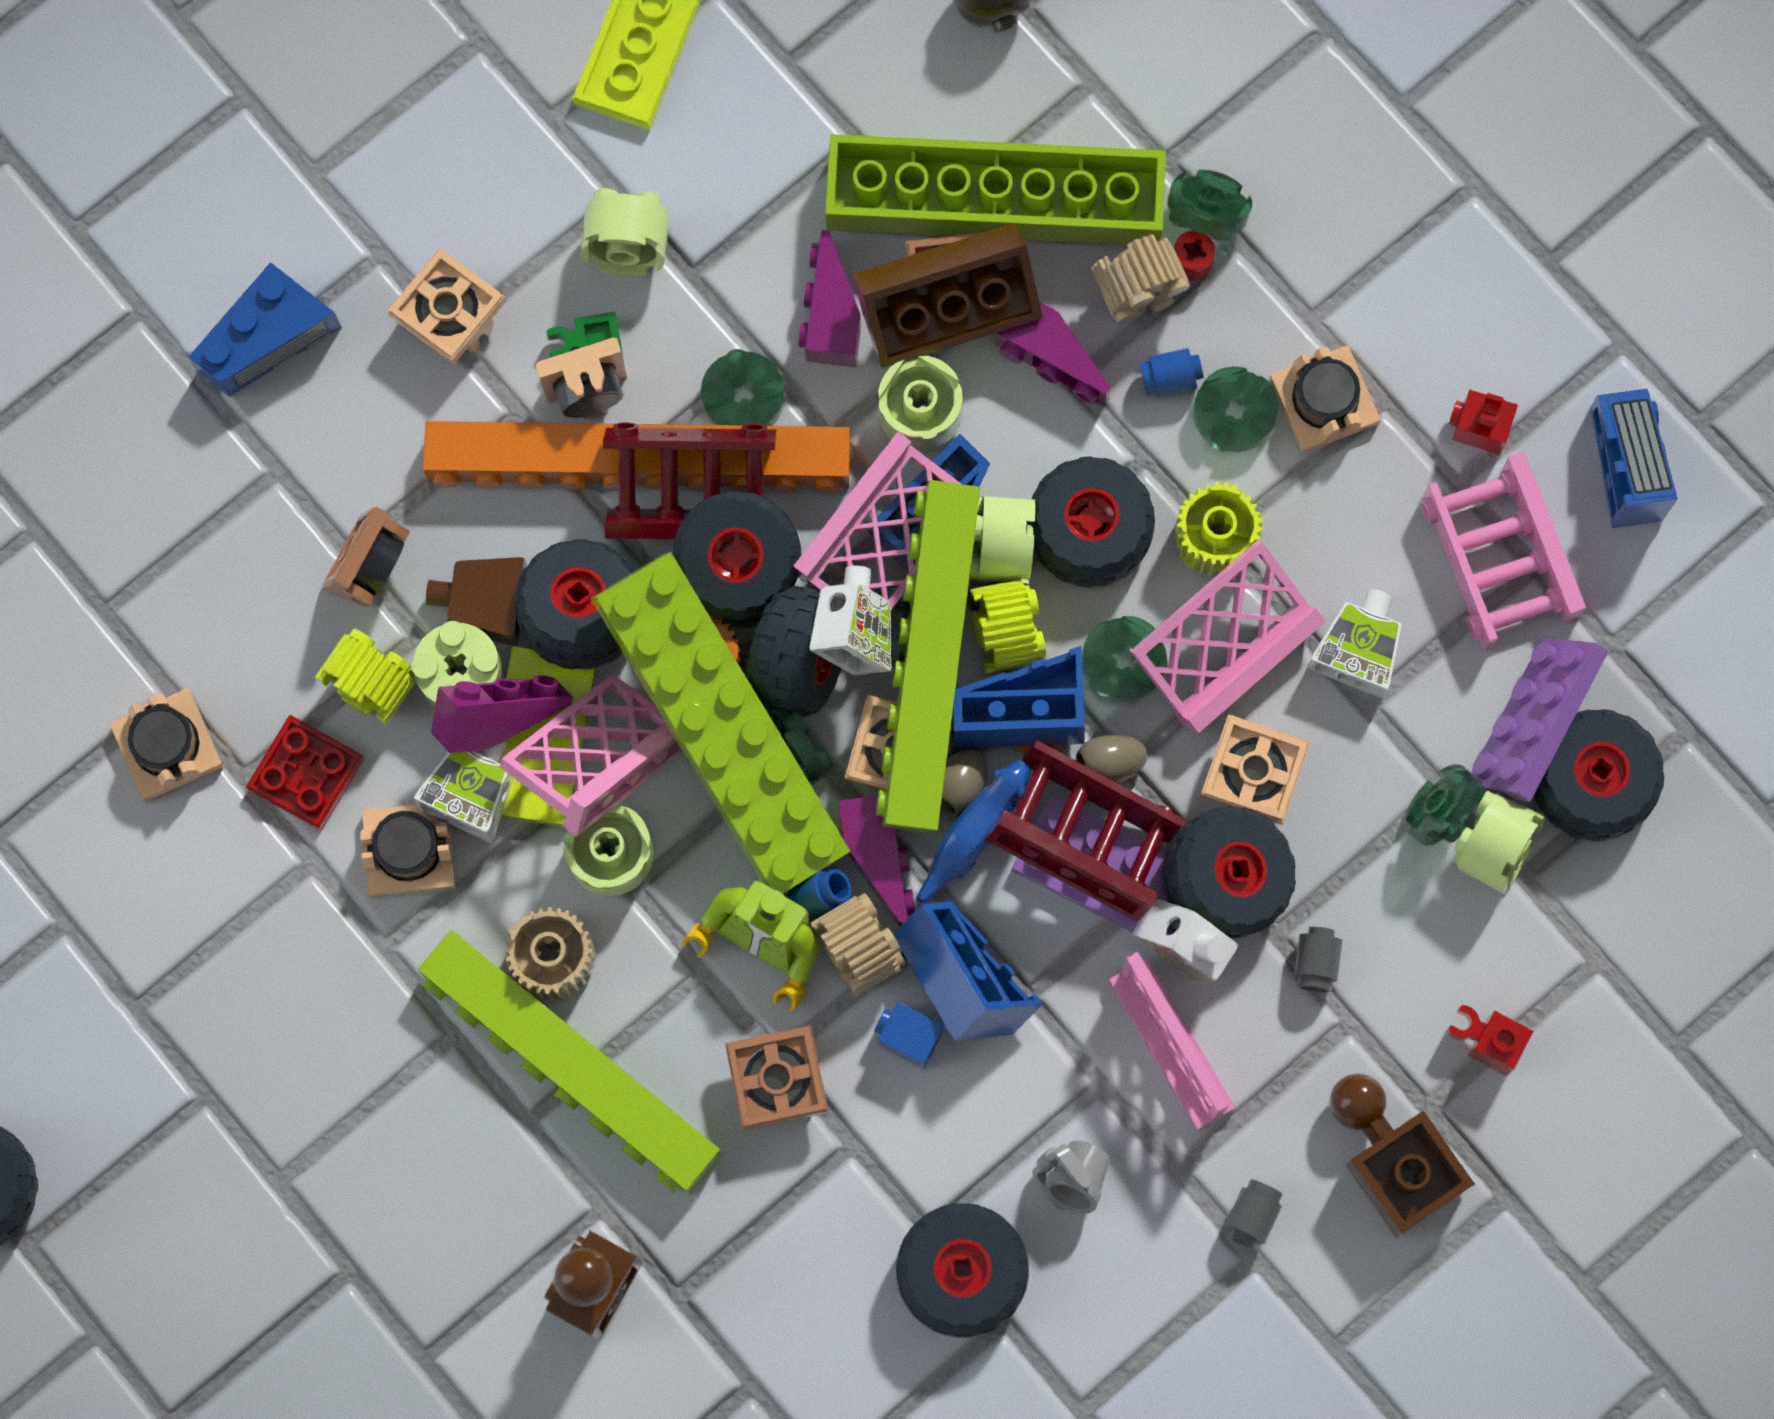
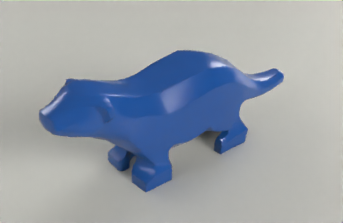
(968, 833)

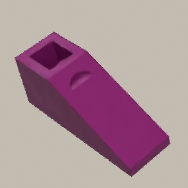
(834, 316)
(1055, 354)
(487, 714)
(877, 855)

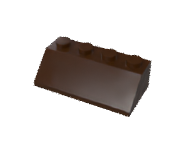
(948, 295)

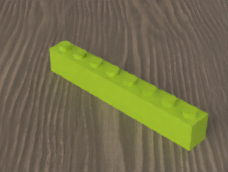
(930, 657)
(568, 1061)

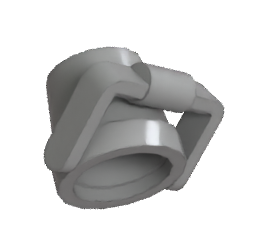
(1077, 1175)

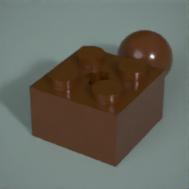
(1360, 1105)
(591, 1283)

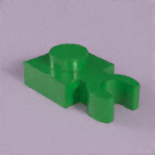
(588, 332)

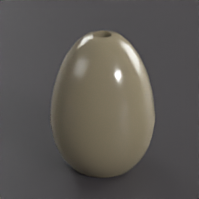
(1113, 756)
(963, 780)

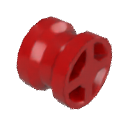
(1192, 263)

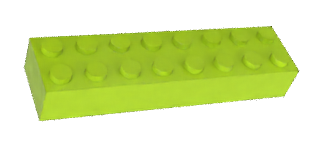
(983, 186)
(720, 724)

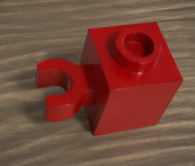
(1483, 421)
(1497, 1041)

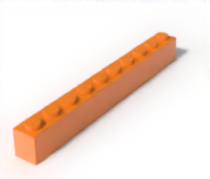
(575, 457)

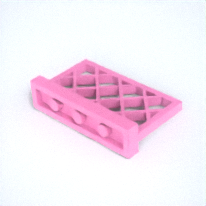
(855, 509)
(1251, 662)
(617, 780)
(1170, 1042)

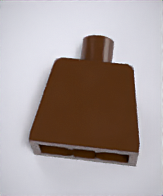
(482, 596)

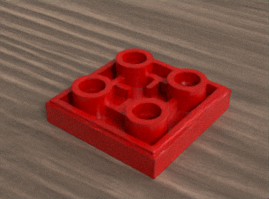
(305, 772)

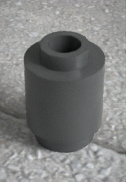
(1318, 959)
(1254, 1214)

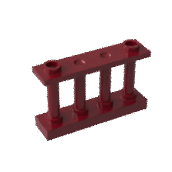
(630, 521)
(1064, 862)

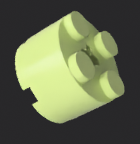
(625, 232)
(912, 382)
(1003, 540)
(451, 646)
(1499, 841)
(616, 873)

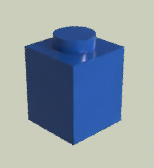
(908, 1034)

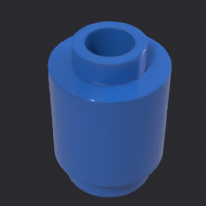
(1171, 372)
(821, 892)

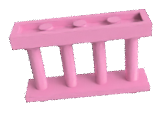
(1530, 520)

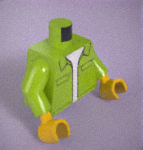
(766, 927)

